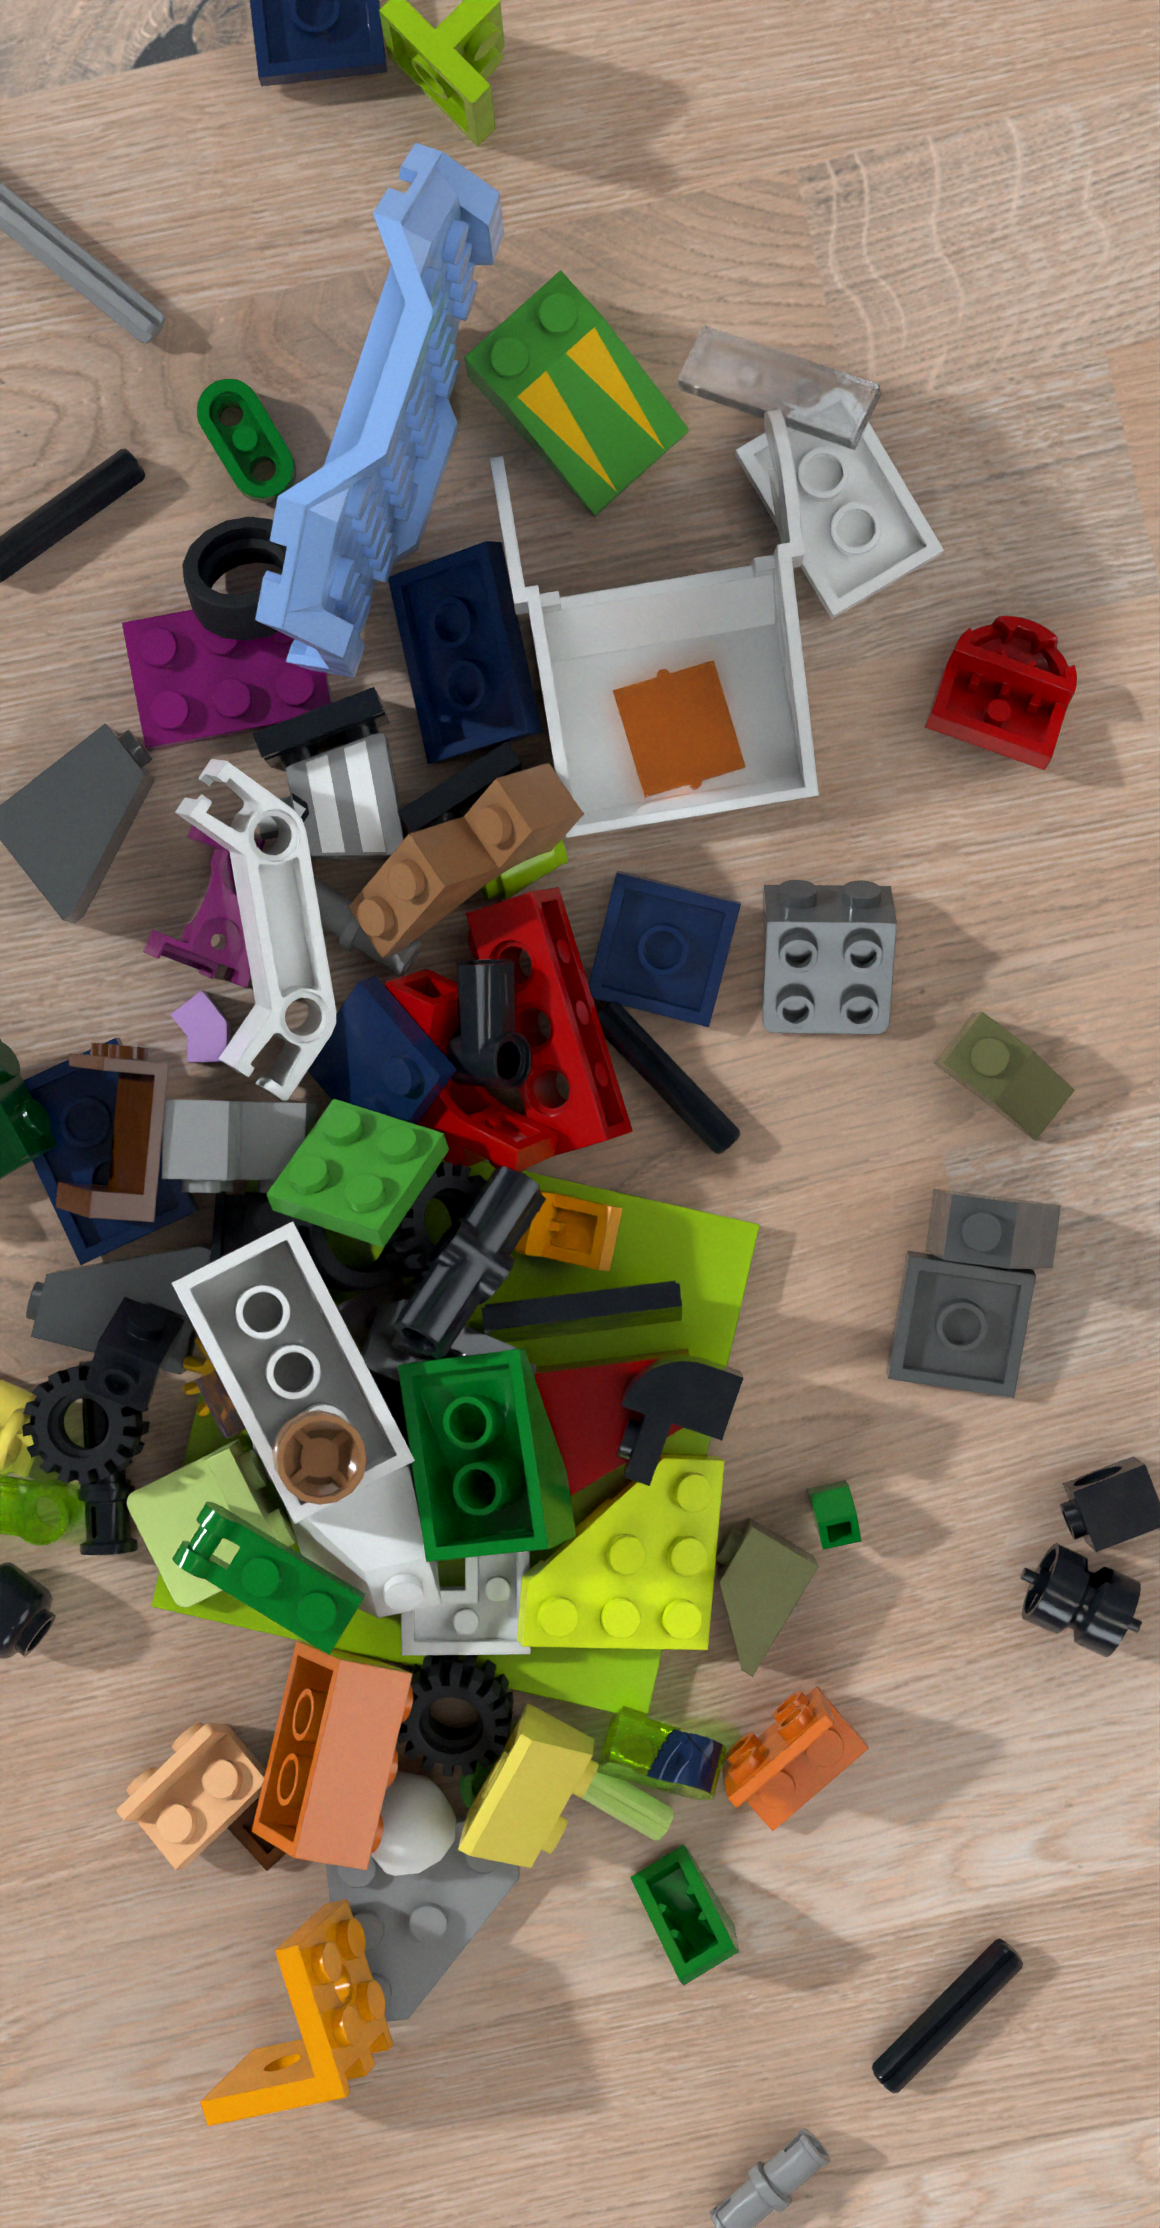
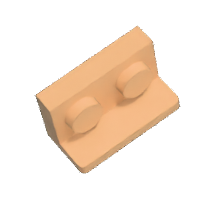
(194, 1792)

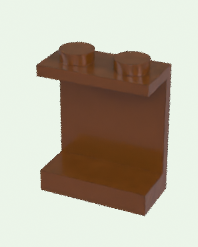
(135, 1139)

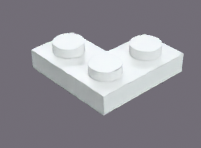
(474, 1616)

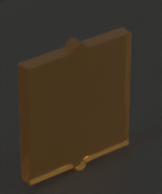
(679, 729)

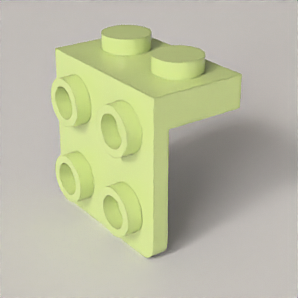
(169, 1508)

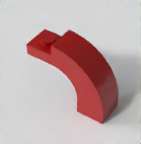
(468, 1116)

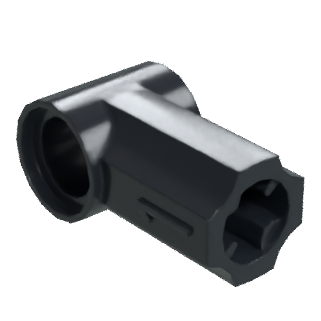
(487, 1045)

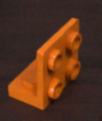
(791, 1757)

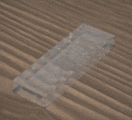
(766, 379)

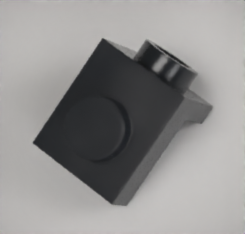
(133, 1353)

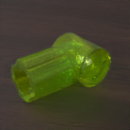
(20, 1513)

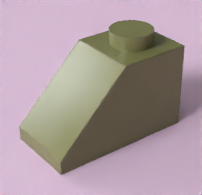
(1005, 1074)
(760, 1587)

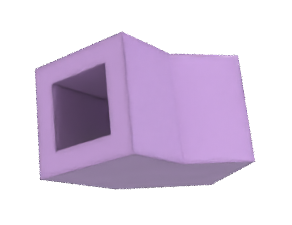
(205, 1026)

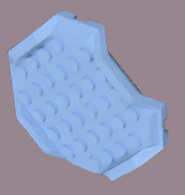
(396, 425)

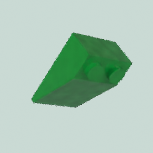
(484, 1457)

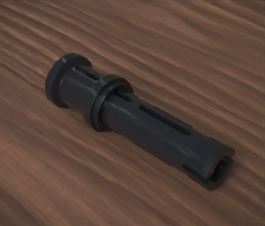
(106, 1499)

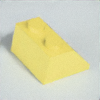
(528, 1789)

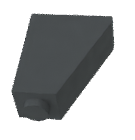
(76, 818)
(992, 1230)
(81, 1300)

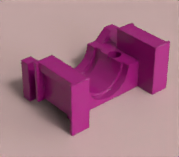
(217, 915)

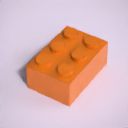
(333, 1756)

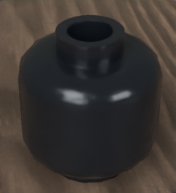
(23, 1611)

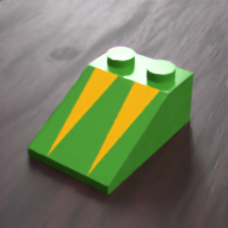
(575, 393)

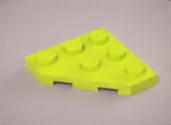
(635, 1568)

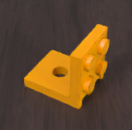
(337, 2016)

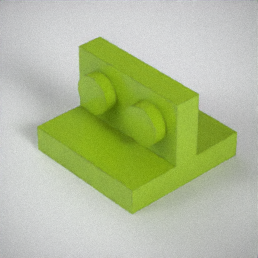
(451, 59)

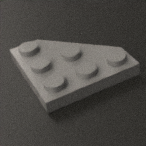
(420, 1919)

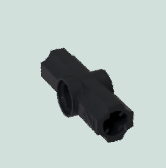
(469, 1262)

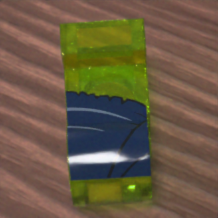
(660, 1756)

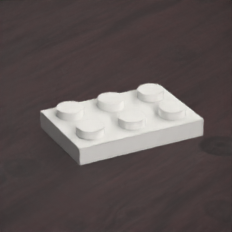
(854, 516)

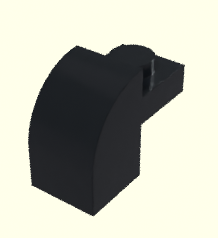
(678, 1392)

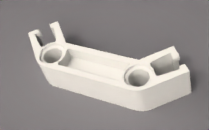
(278, 927)

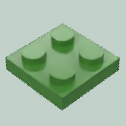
(358, 1172)

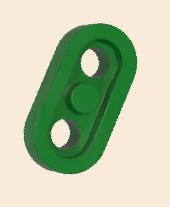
(248, 442)

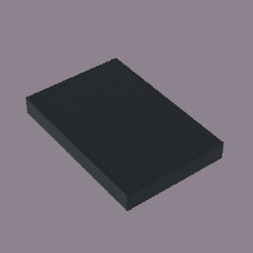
(583, 1312)

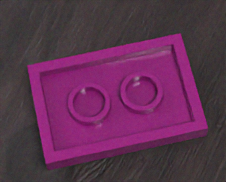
(213, 687)

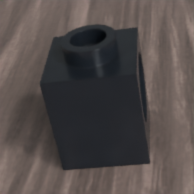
(1111, 1504)

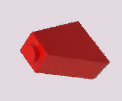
(588, 1413)

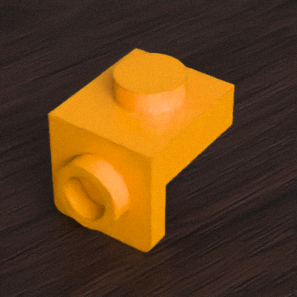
(573, 1231)

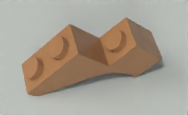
(455, 859)

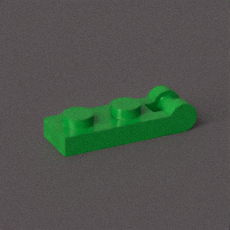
(270, 1578)

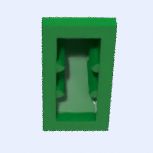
(686, 1914)

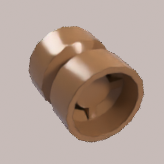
(319, 1457)

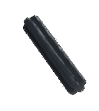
(68, 511)
(667, 1078)
(947, 2016)

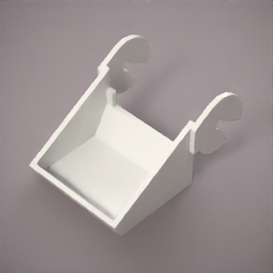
(629, 633)

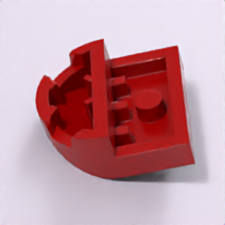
(1005, 690)

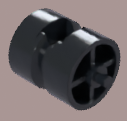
(1090, 1603)

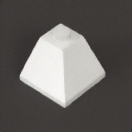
(375, 1545)

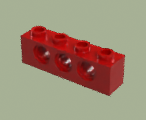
(561, 991)

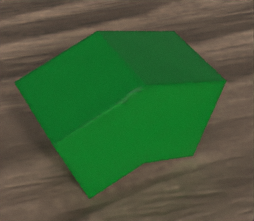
(834, 1514)

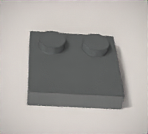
(960, 1325)

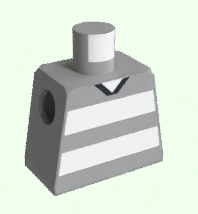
(346, 802)

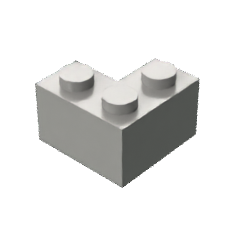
(231, 1140)

